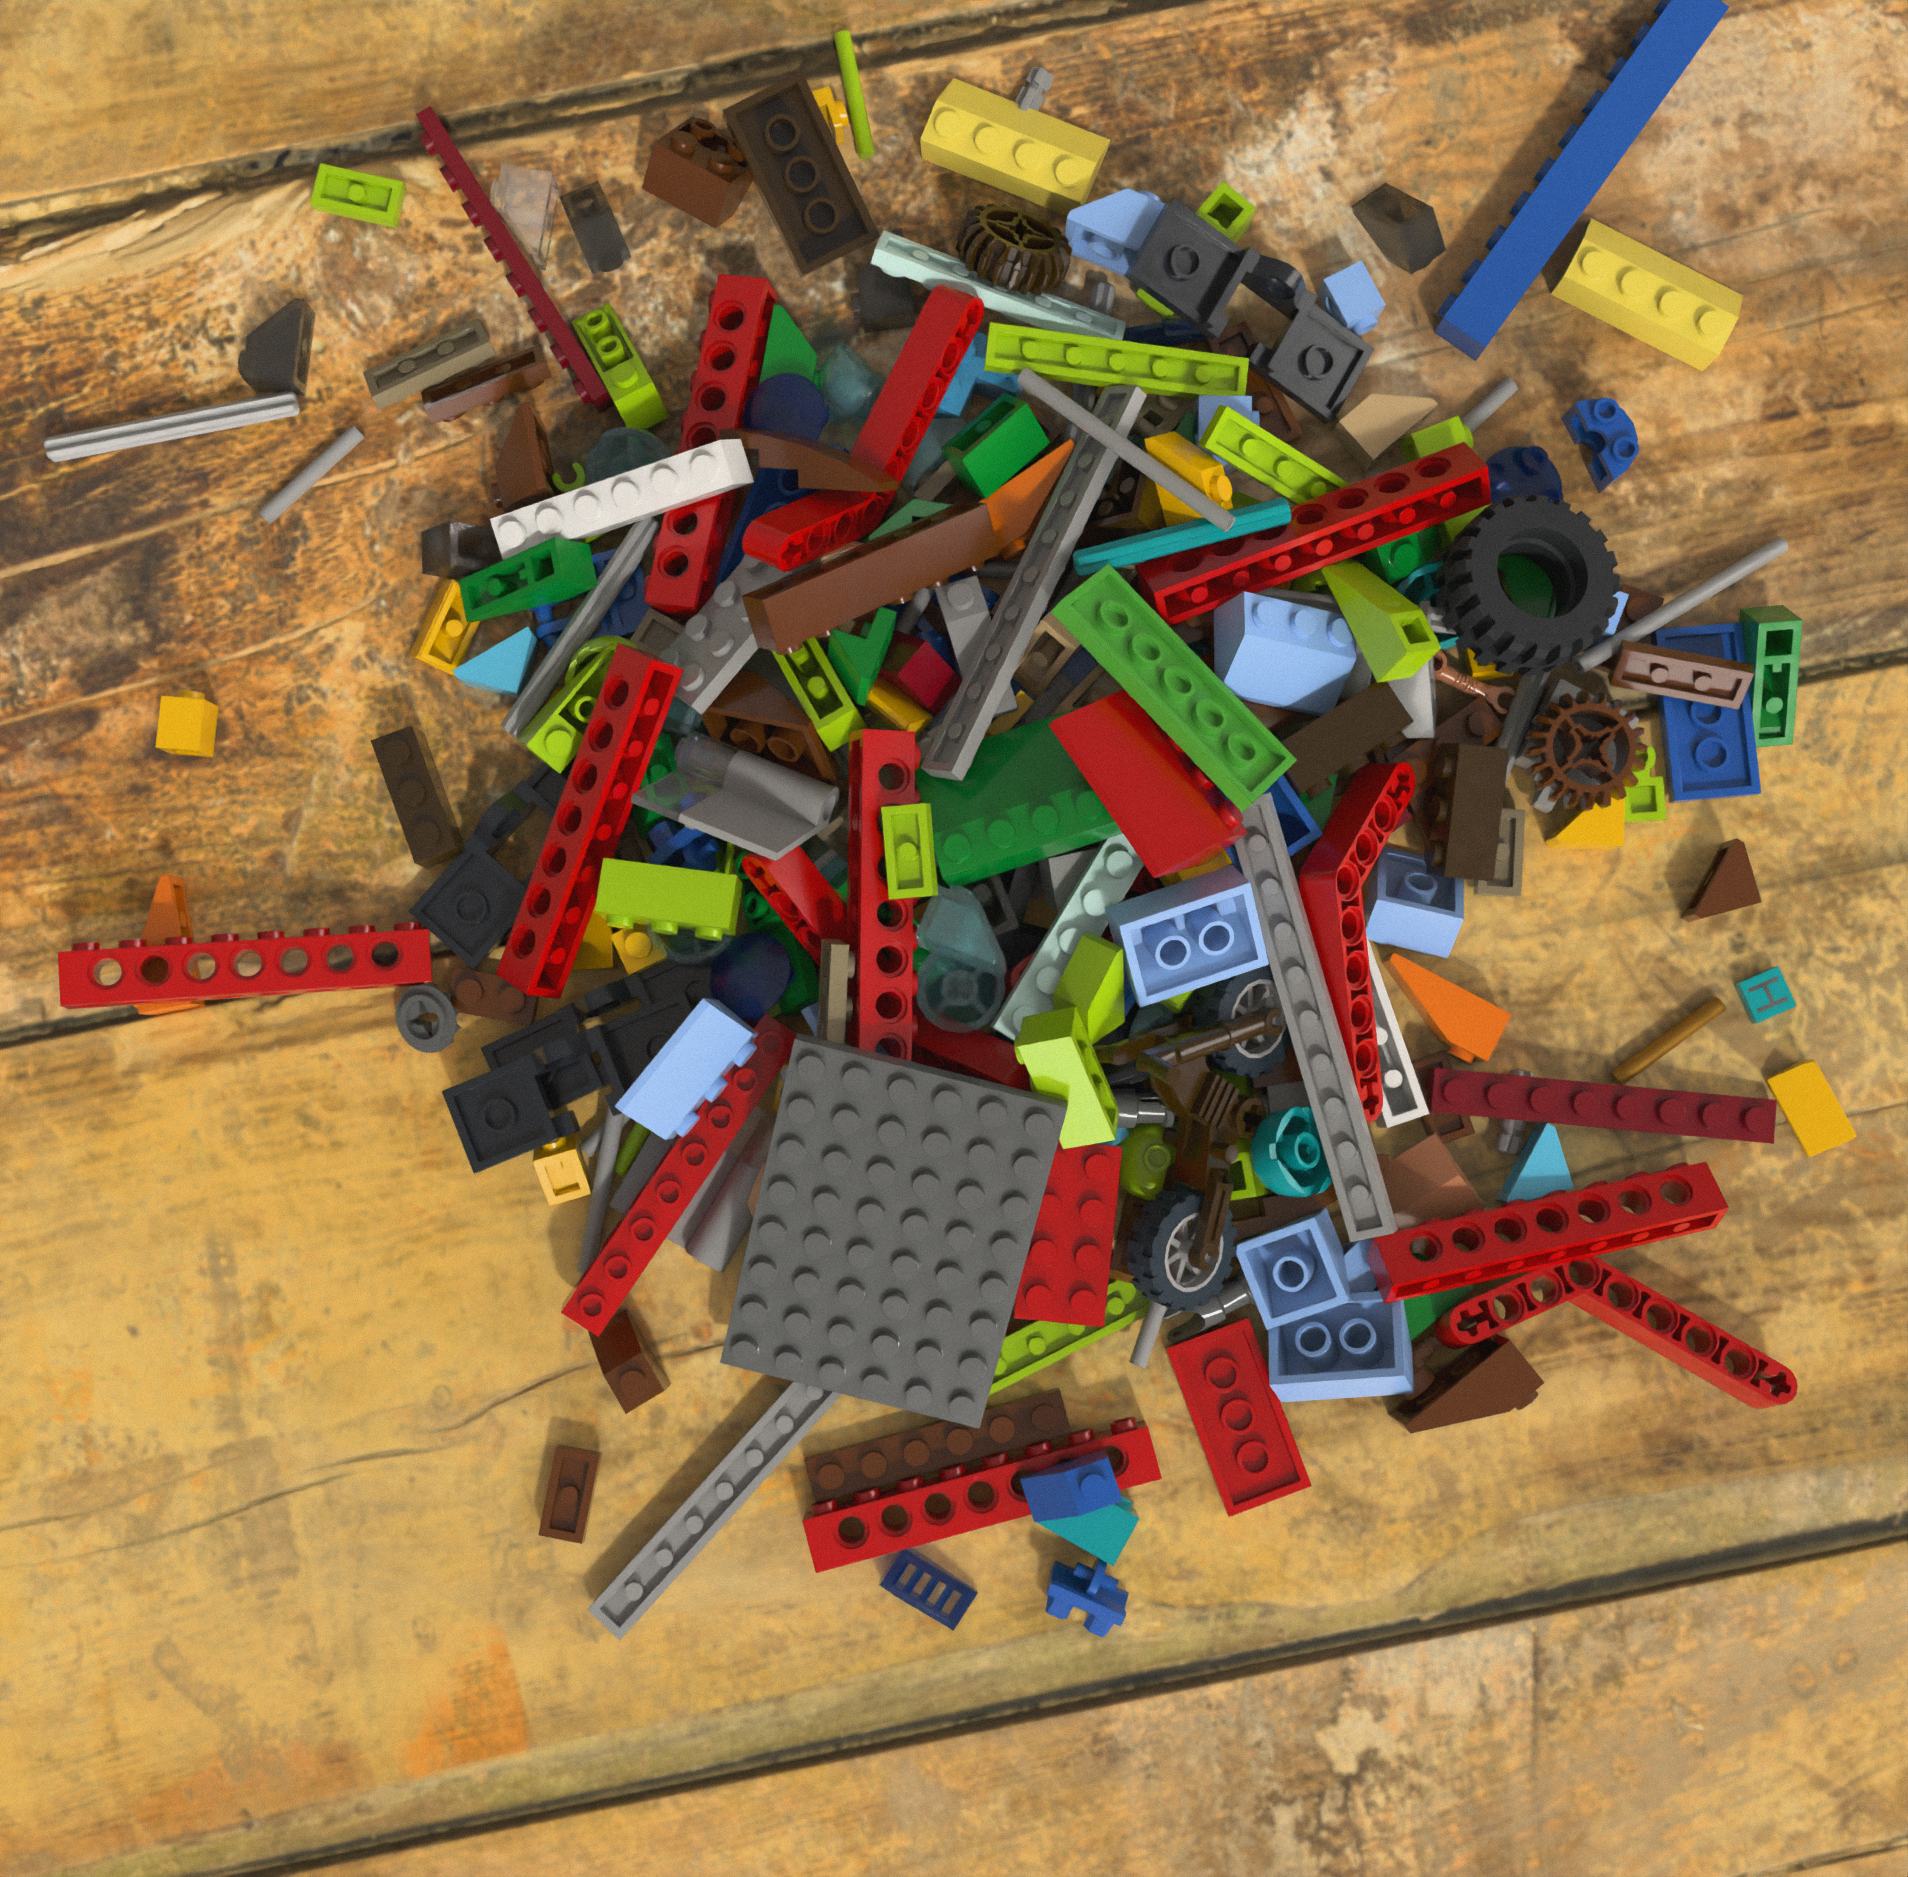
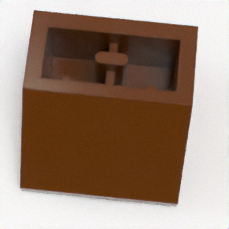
(698, 172)

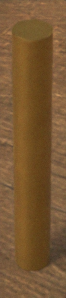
(1668, 1041)

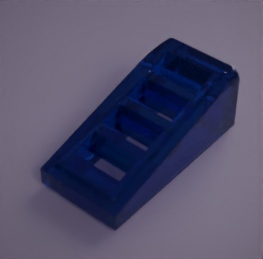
(905, 1592)

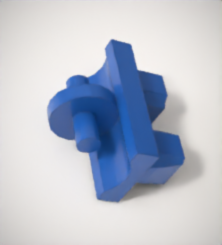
(683, 848)
(1089, 1591)

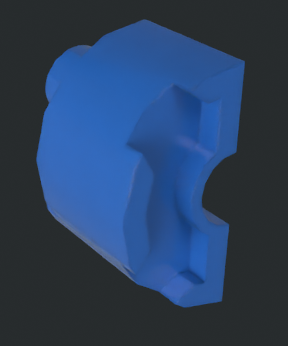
(1607, 433)

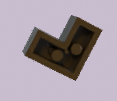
(1125, 509)

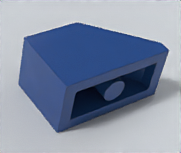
(1071, 1488)

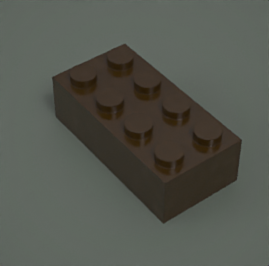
(800, 174)

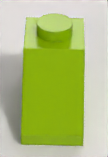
(1094, 985)

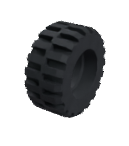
(1569, 555)

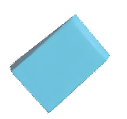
(504, 667)
(1537, 1168)

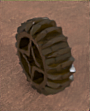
(1013, 249)

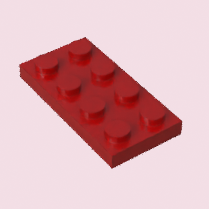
(1072, 1239)
(1237, 1416)

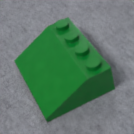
(1013, 806)

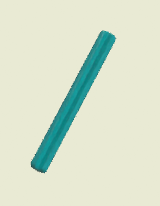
(1180, 537)

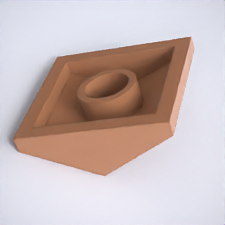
(1428, 1185)

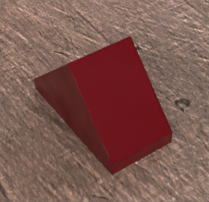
(919, 672)

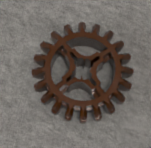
(1597, 762)

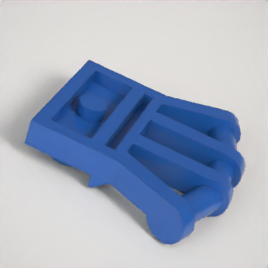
(620, 619)

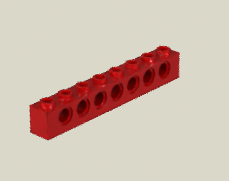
(732, 301)
(1318, 533)
(588, 821)
(867, 890)
(83, 988)
(675, 1182)
(1690, 1187)
(834, 1549)

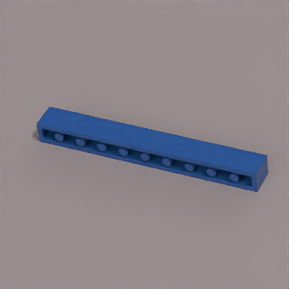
(1577, 174)

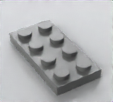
(719, 636)

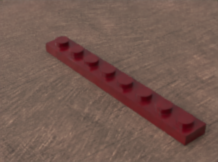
(504, 247)
(1601, 1105)

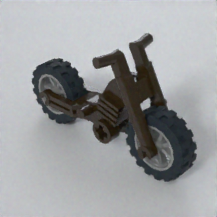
(1206, 1131)

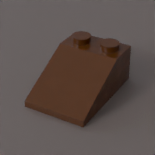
(767, 724)
(1476, 1384)

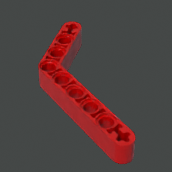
(887, 440)
(1334, 908)
(817, 912)
(1629, 1318)

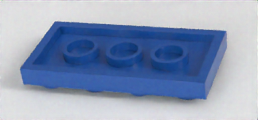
(1707, 745)

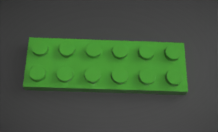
(1174, 686)

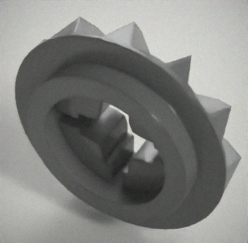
(424, 1035)

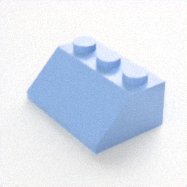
(1282, 653)
(1188, 935)
(689, 1070)
(1343, 1352)

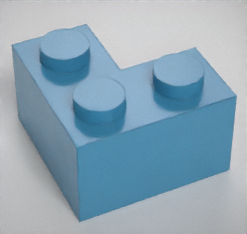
(972, 379)

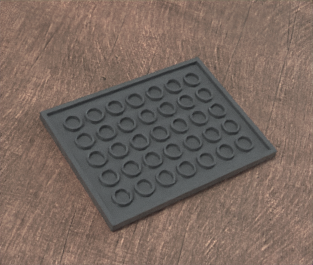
(891, 1229)

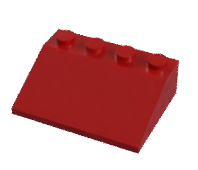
(1149, 785)

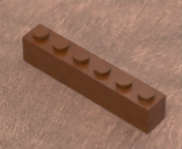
(870, 577)

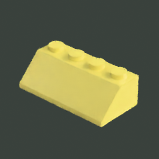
(1012, 147)
(1648, 296)

